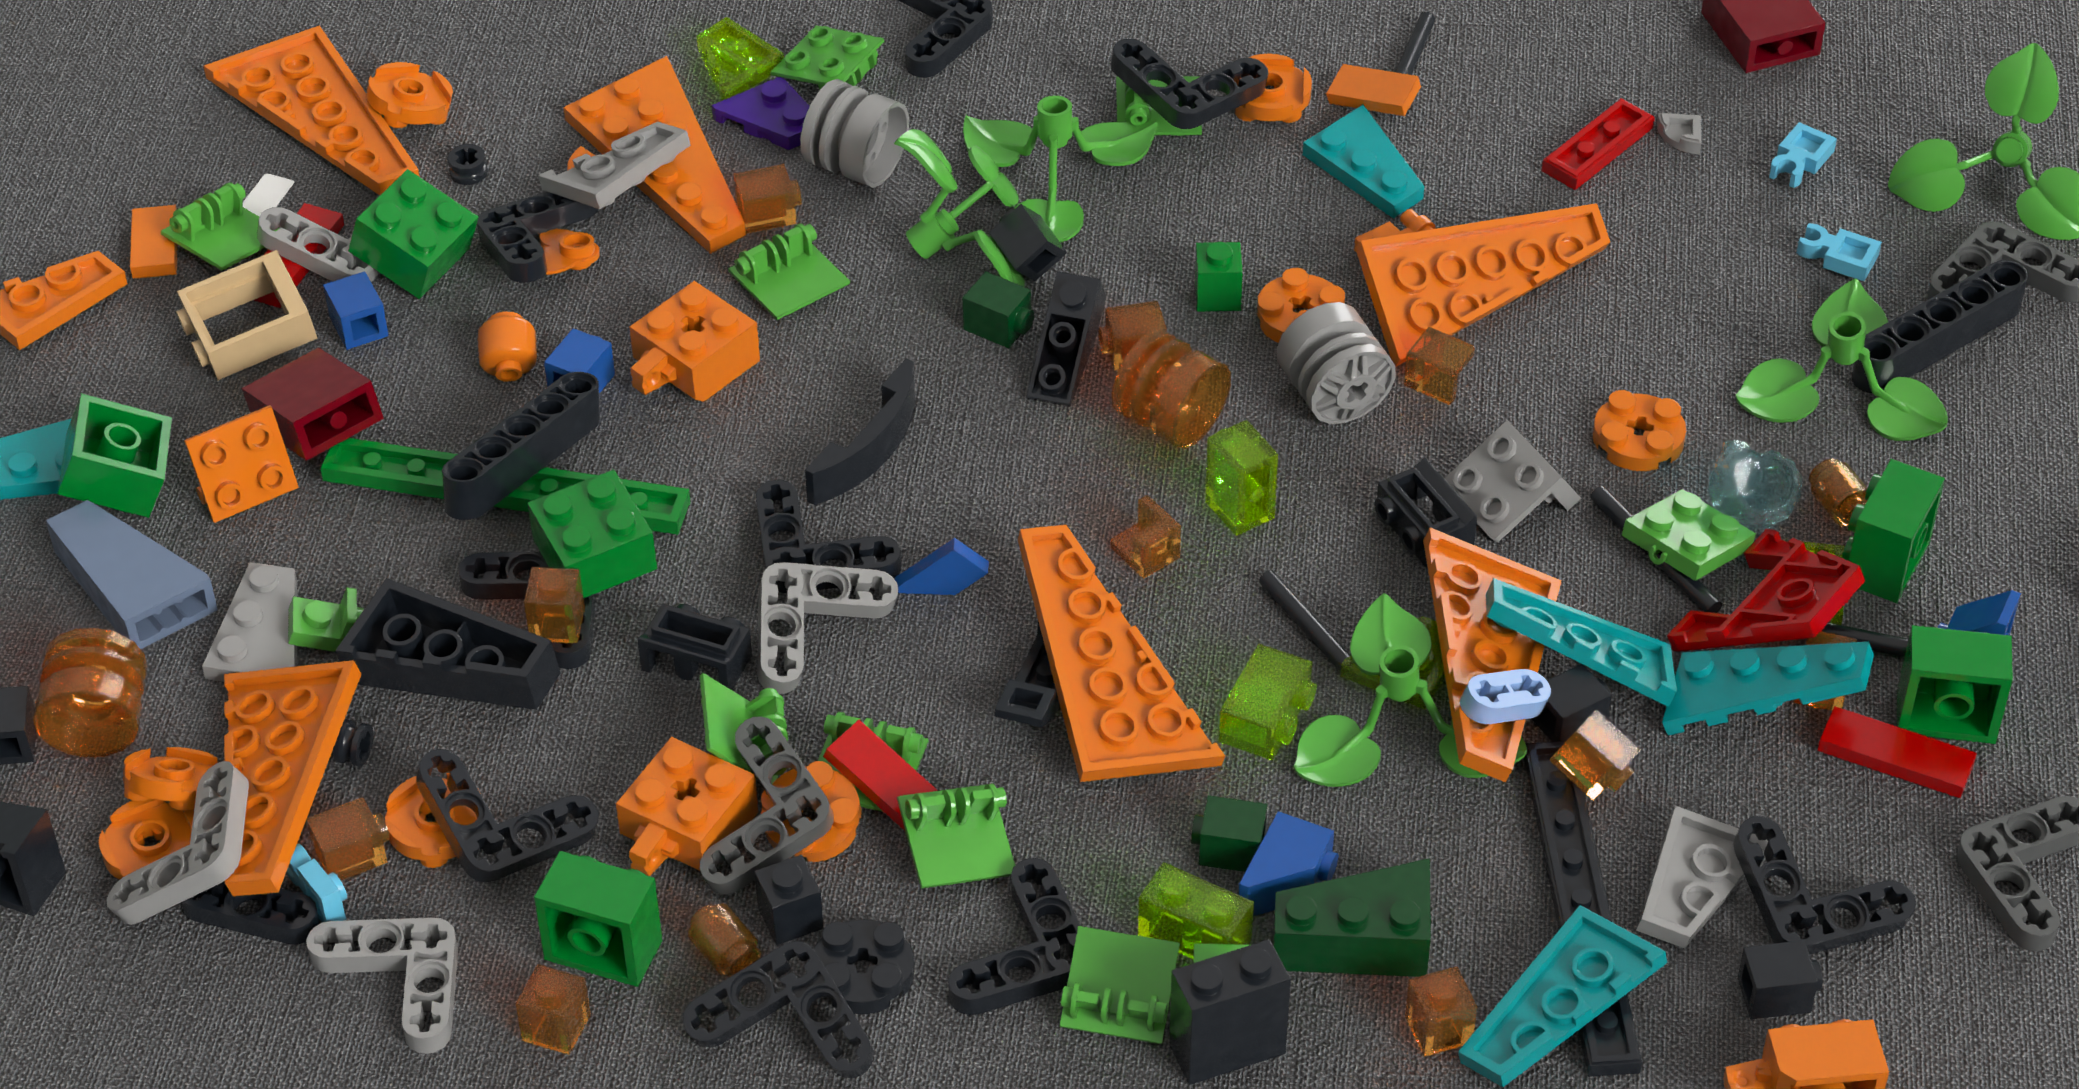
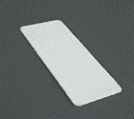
(267, 193)

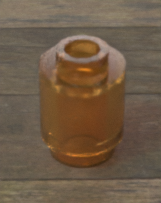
(1837, 489)
(723, 939)

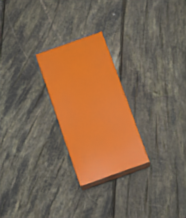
(1374, 89)
(150, 251)

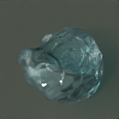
(1753, 485)

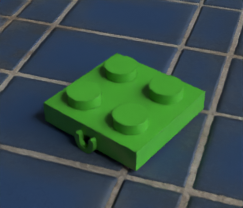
(1688, 534)

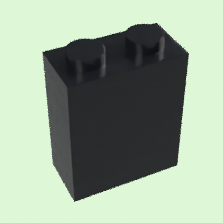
(1229, 1011)

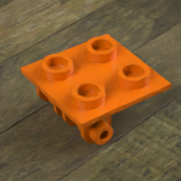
(241, 464)

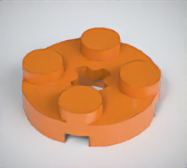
(409, 96)
(1288, 97)
(1289, 292)
(1627, 411)
(166, 777)
(844, 804)
(131, 823)
(412, 832)

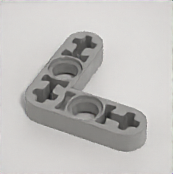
(309, 232)
(804, 598)
(196, 867)
(417, 962)

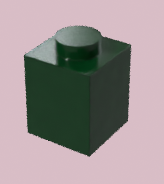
(997, 310)
(1229, 832)

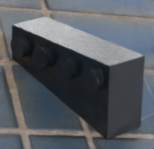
(446, 650)
(28, 858)

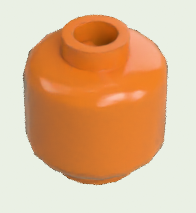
(506, 345)

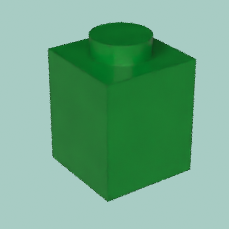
(1218, 276)

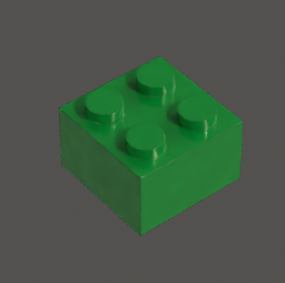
(413, 233)
(115, 455)
(1893, 527)
(594, 530)
(1954, 684)
(598, 918)

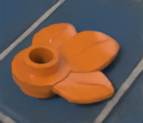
(568, 250)

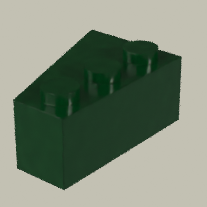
(1358, 923)

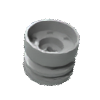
(854, 133)
(1335, 363)

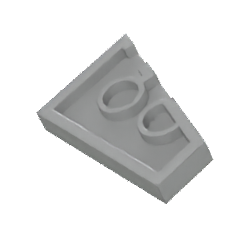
(606, 176)
(255, 624)
(1691, 876)

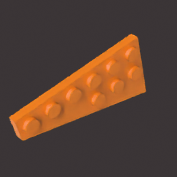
(318, 101)
(690, 185)
(1471, 269)
(1478, 645)
(1106, 676)
(281, 742)

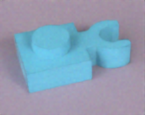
(1800, 151)
(1844, 253)
(324, 889)

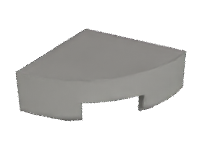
(1681, 131)

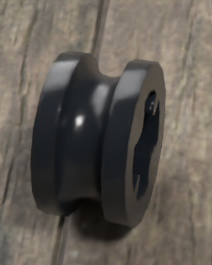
(467, 164)
(353, 743)

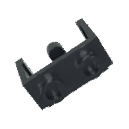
(1398, 510)
(696, 640)

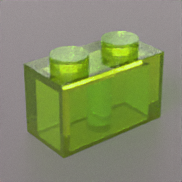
(1241, 477)
(1266, 702)
(1192, 911)

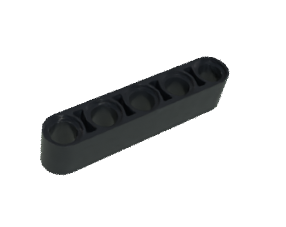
(1943, 323)
(521, 445)

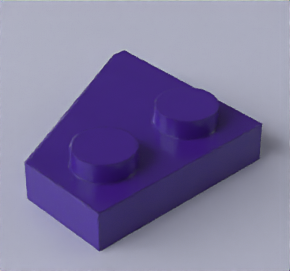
(767, 112)

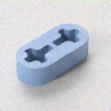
(1505, 696)

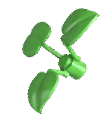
(2016, 87)
(1110, 145)
(938, 228)
(1784, 394)
(1387, 645)

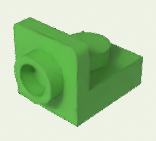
(320, 622)

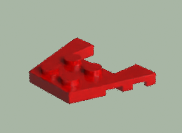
(1786, 605)

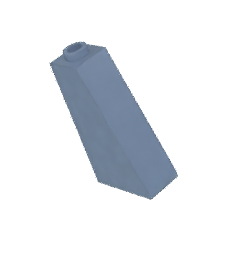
(129, 576)

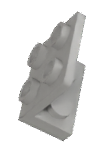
(1507, 481)

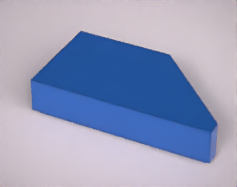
(944, 571)

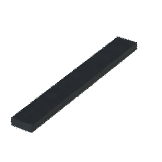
(1577, 880)

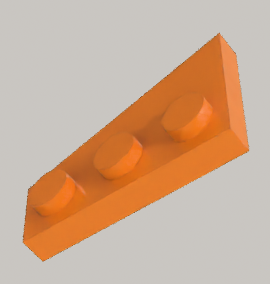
(48, 301)

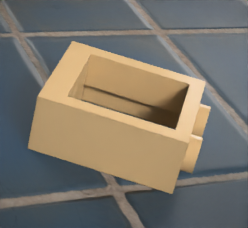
(234, 289)

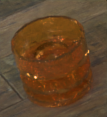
(1171, 388)
(90, 692)

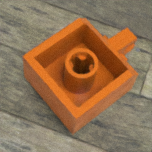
(693, 344)
(684, 806)
(1815, 1057)

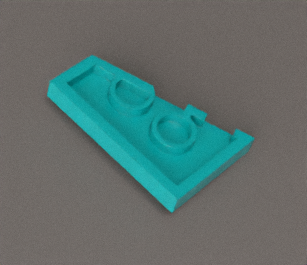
(1366, 162)

